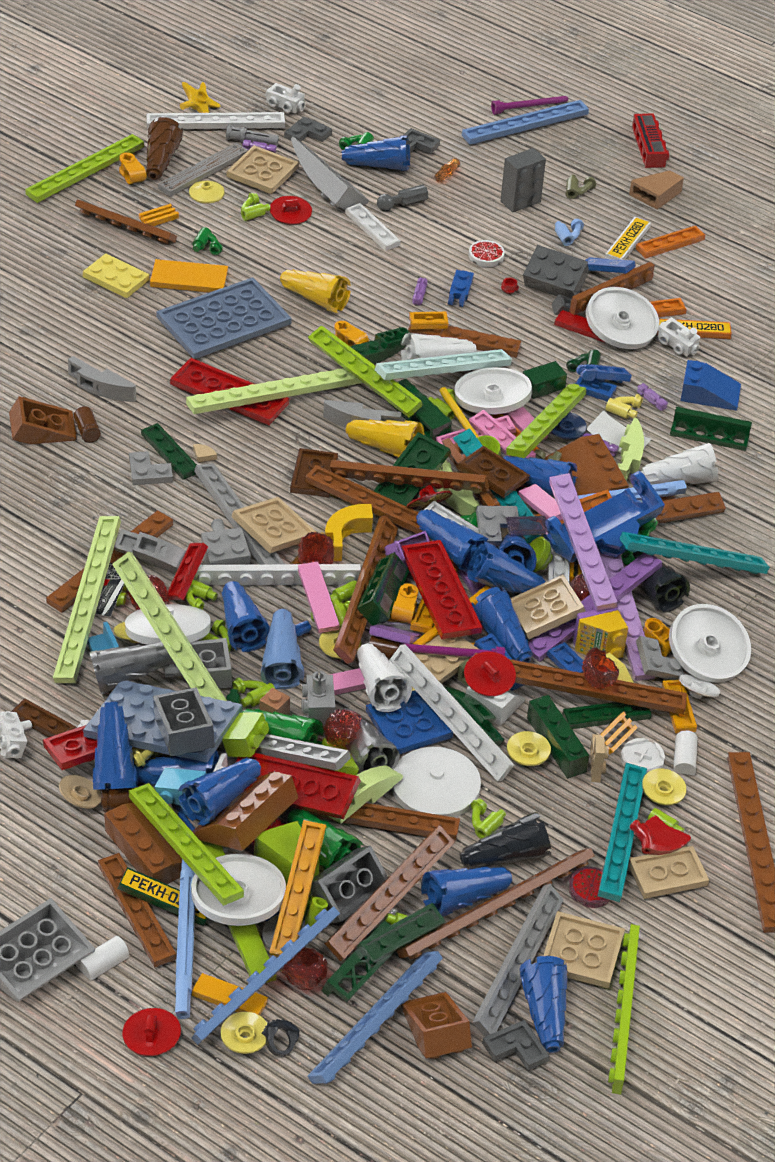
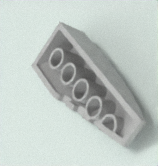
(328, 180)

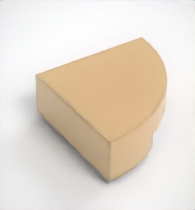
(204, 453)

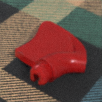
(658, 837)

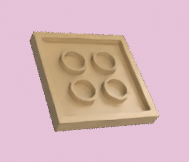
(262, 169)
(272, 524)
(547, 606)
(586, 947)

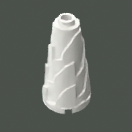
(433, 345)
(692, 466)
(383, 680)

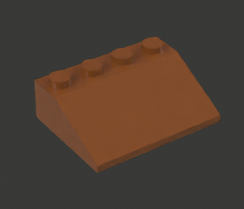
(595, 465)
(250, 812)
(142, 843)

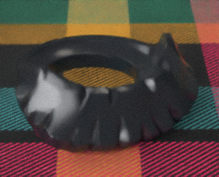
(271, 1029)

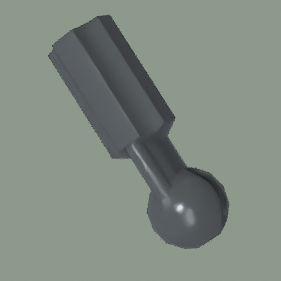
(404, 197)

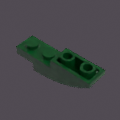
(383, 346)
(479, 713)

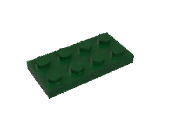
(420, 454)

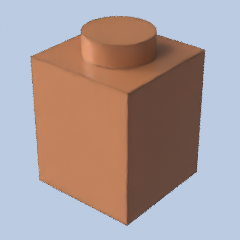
(275, 701)

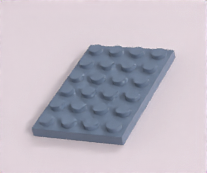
(223, 318)
(141, 722)

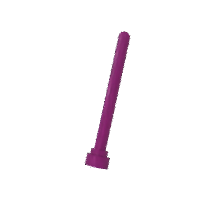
(498, 107)
(450, 651)

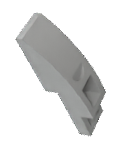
(103, 384)
(344, 412)
(151, 549)

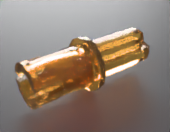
(447, 170)

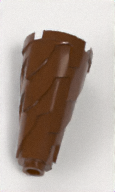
(163, 141)

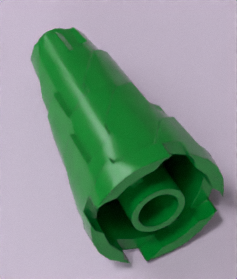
(293, 726)
(335, 843)

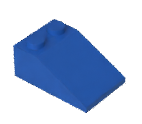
(709, 387)

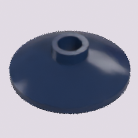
(570, 427)

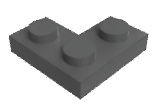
(308, 127)
(421, 141)
(518, 1040)

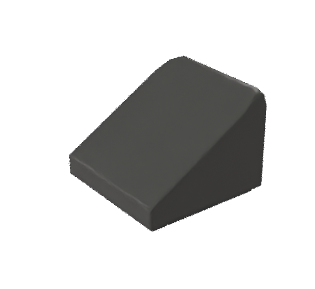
(561, 303)

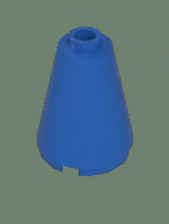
(519, 550)

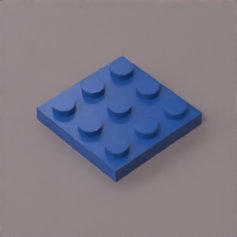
(411, 725)

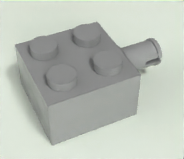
(225, 546)
(215, 658)
(319, 697)

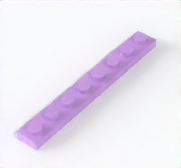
(583, 542)
(630, 615)

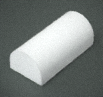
(685, 753)
(104, 958)

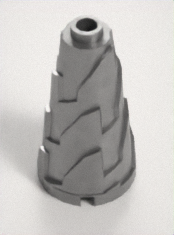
(127, 663)
(372, 749)

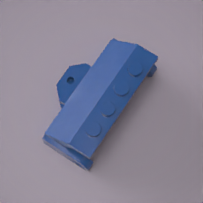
(610, 519)

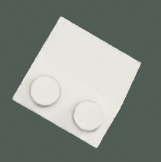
(501, 706)

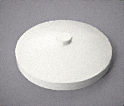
(622, 318)
(493, 390)
(192, 621)
(710, 643)
(437, 782)
(262, 887)

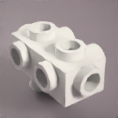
(288, 99)
(679, 337)
(12, 734)

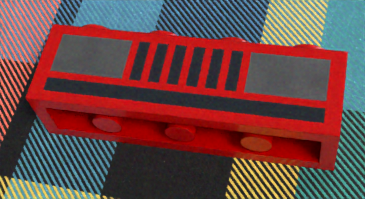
(650, 140)

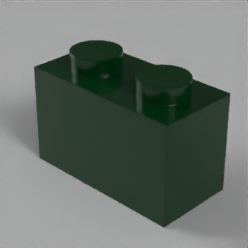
(546, 379)

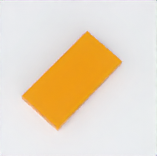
(188, 276)

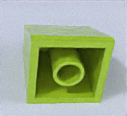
(279, 847)

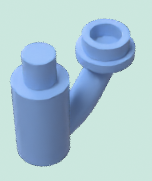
(565, 235)

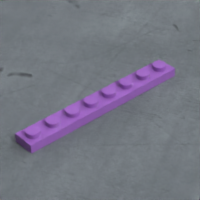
(621, 584)

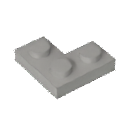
(145, 473)
(493, 518)
(653, 661)

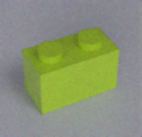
(245, 734)

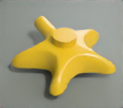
(198, 98)

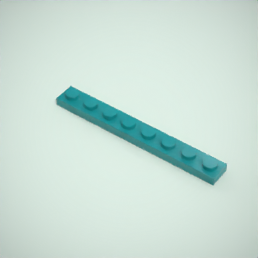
(468, 444)
(691, 552)
(621, 835)

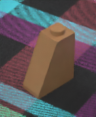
(657, 188)

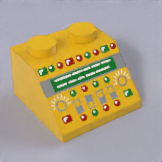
(603, 631)

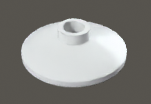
(699, 687)

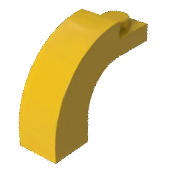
(348, 521)

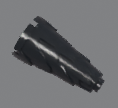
(665, 587)
(509, 844)

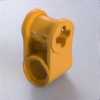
(131, 168)
(351, 334)
(405, 604)
(657, 630)

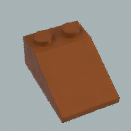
(40, 422)
(437, 1025)

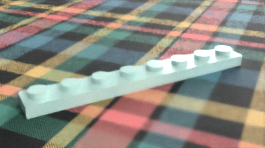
(443, 364)

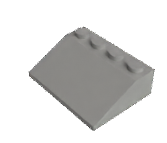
(39, 949)

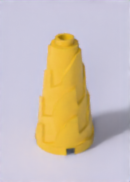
(323, 289)
(387, 436)

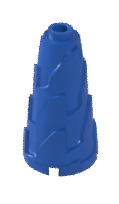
(386, 153)
(541, 470)
(457, 539)
(497, 569)
(500, 618)
(244, 622)
(113, 753)
(155, 767)
(214, 791)
(461, 887)
(546, 995)

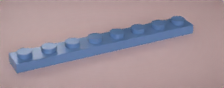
(525, 122)
(257, 980)
(371, 1021)

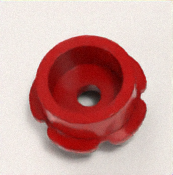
(509, 285)

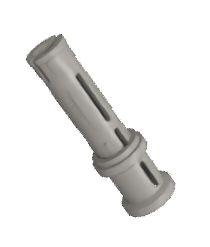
(244, 134)

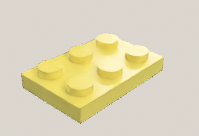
(116, 275)

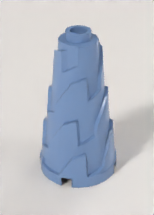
(282, 654)

